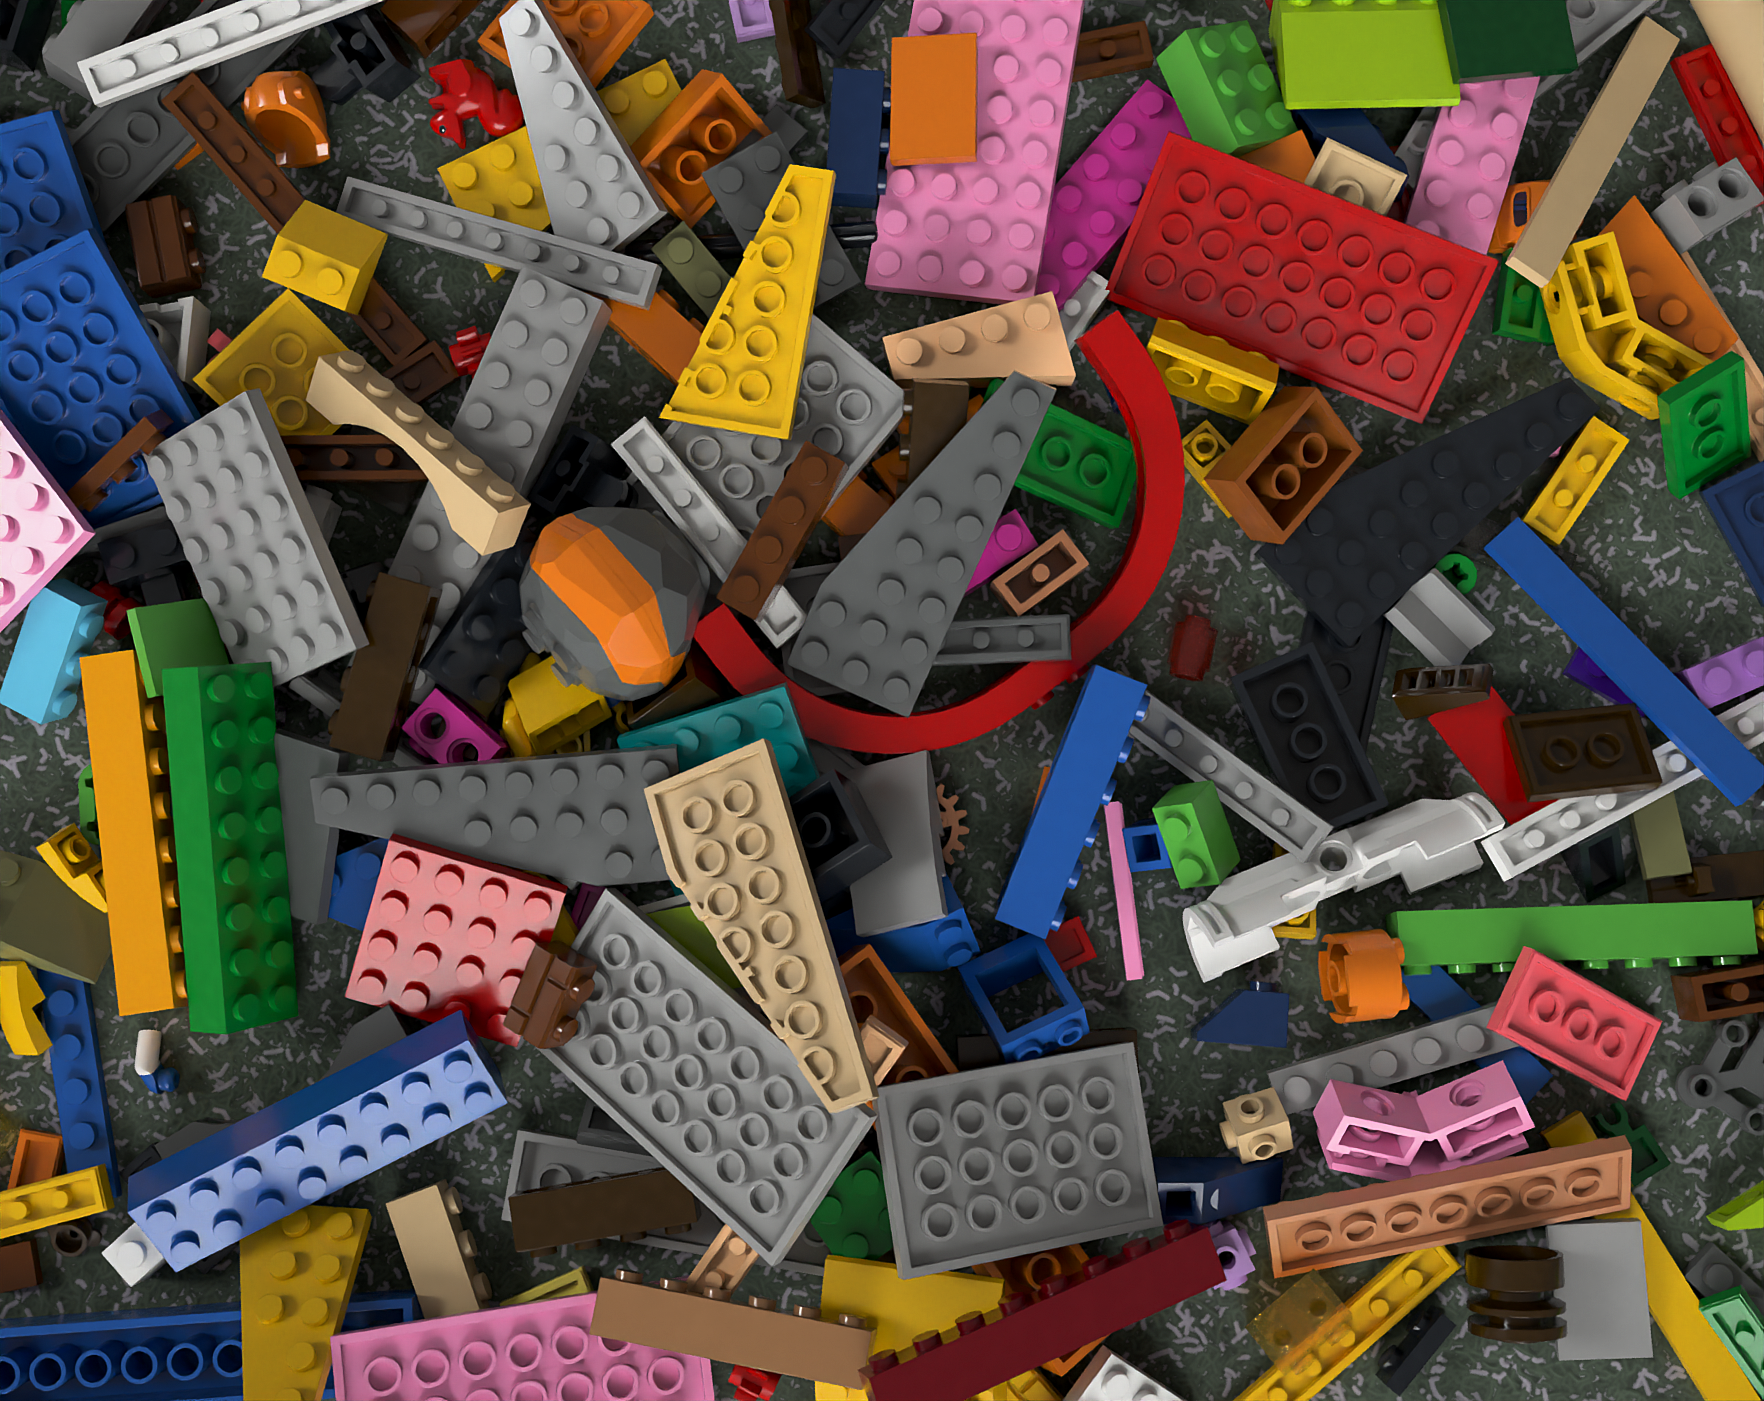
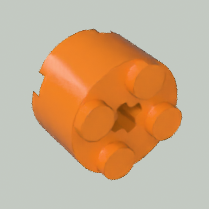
(1363, 975)

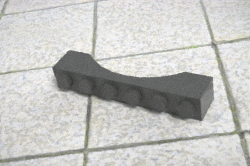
(362, 1040)

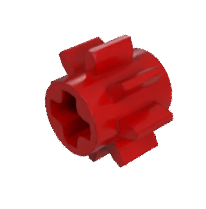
(469, 350)
(753, 1383)

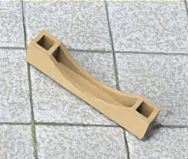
(475, 498)

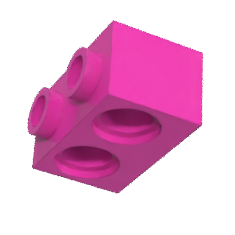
(461, 729)

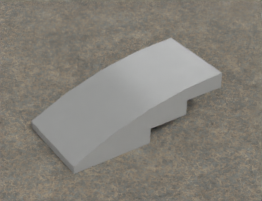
(908, 816)

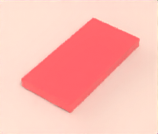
(1574, 1023)

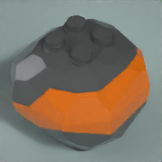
(613, 599)

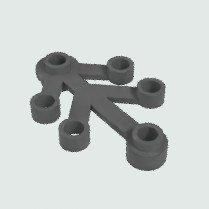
(1746, 1074)

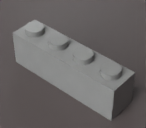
(94, 29)

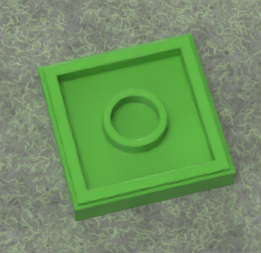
(174, 638)

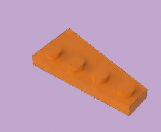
(1664, 287)

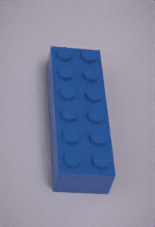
(1069, 802)

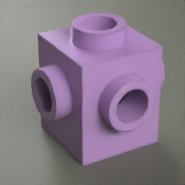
(1239, 1244)

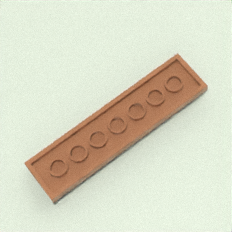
(1449, 1206)

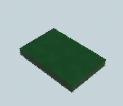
(1506, 39)

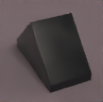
(1597, 862)

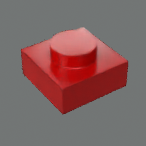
(1070, 944)

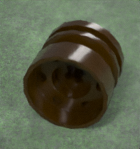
(1515, 1298)

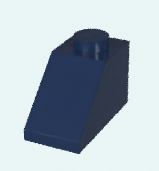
(1248, 1018)

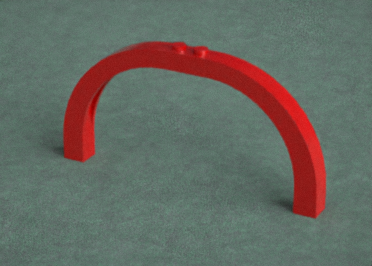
(1160, 480)

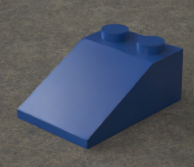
(917, 947)

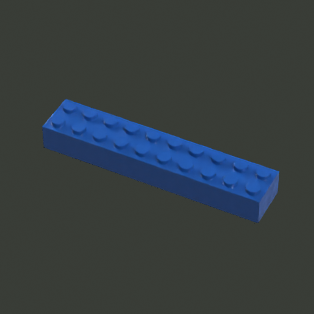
(153, 1351)

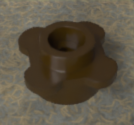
(68, 1243)

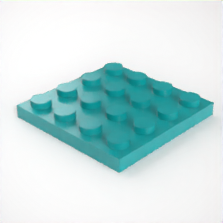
(732, 725)

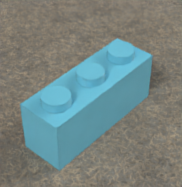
(46, 657)

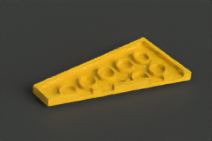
(504, 177)
(758, 335)
(295, 1298)

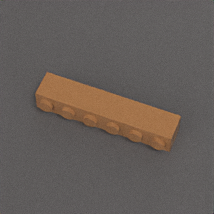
(733, 1330)

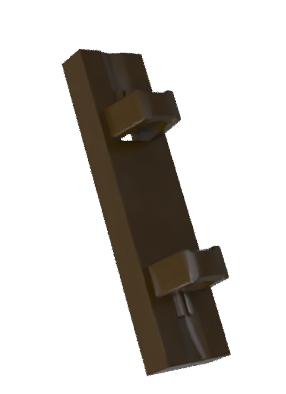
(1712, 879)

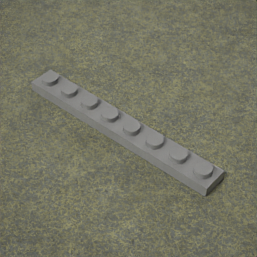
(500, 243)

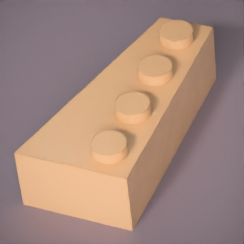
(985, 346)

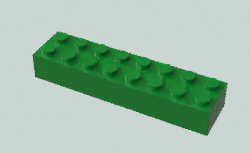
(229, 846)

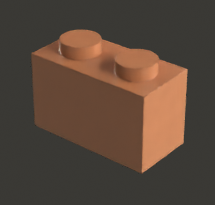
(1039, 575)

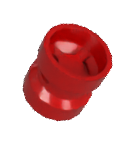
(115, 612)

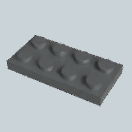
(743, 192)

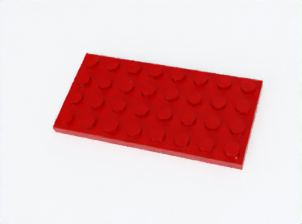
(1299, 277)

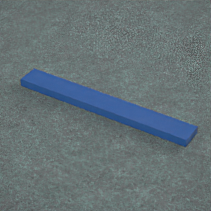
(1627, 662)

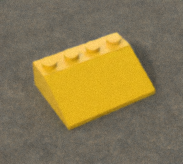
(902, 1308)

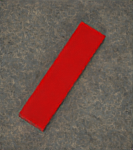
(1720, 111)

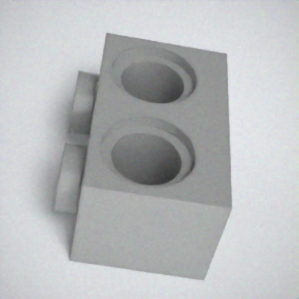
(1706, 205)

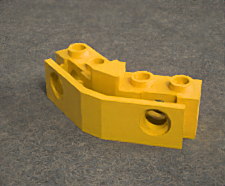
(1601, 332)

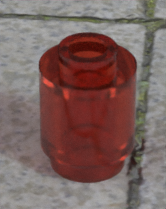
(1192, 648)

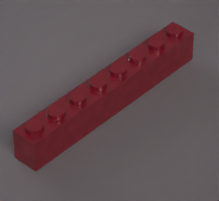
(1048, 1321)

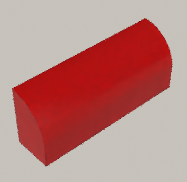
(1481, 745)

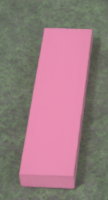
(1123, 892)

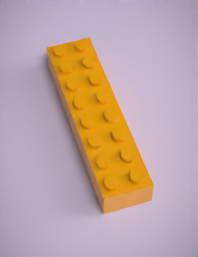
(135, 833)

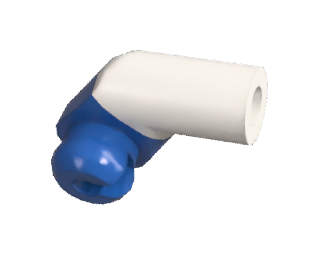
(148, 1064)

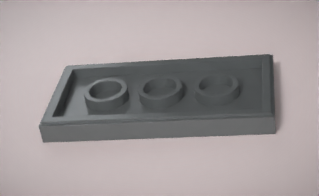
(308, 845)

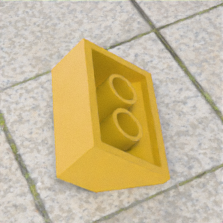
(1212, 371)

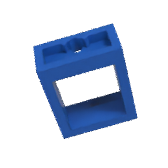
(1008, 967)

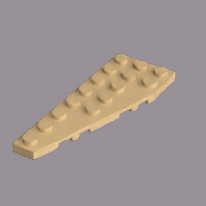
(747, 877)

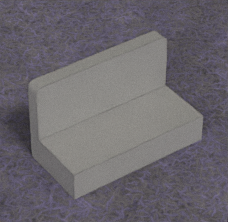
(1439, 620)

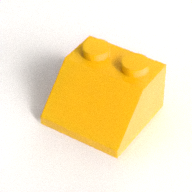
(326, 256)

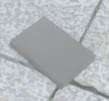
(1602, 1289)

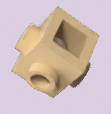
(1256, 1126)

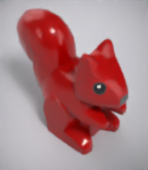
(471, 94)

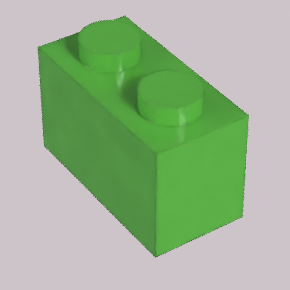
(1196, 834)

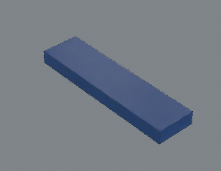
(1442, 997)

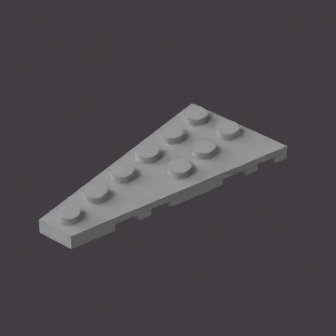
(582, 160)

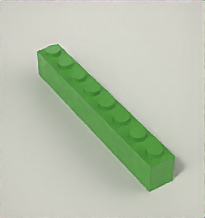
(1576, 935)

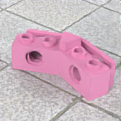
(1427, 1133)

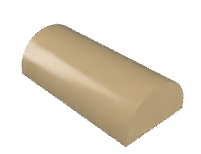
(1738, 39)

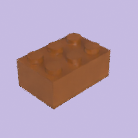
(1283, 464)

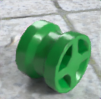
(1462, 567)

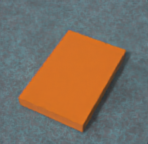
(934, 99)

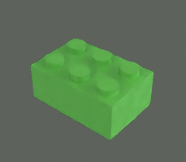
(1225, 88)

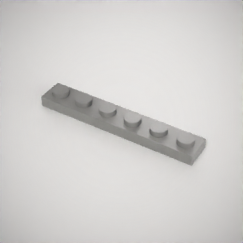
(1236, 781)
(1390, 1058)

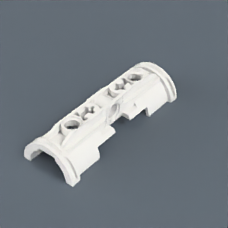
(1418, 841)

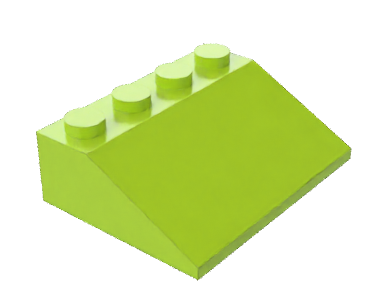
(1361, 54)

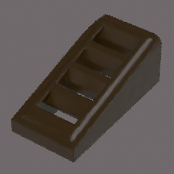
(1440, 688)

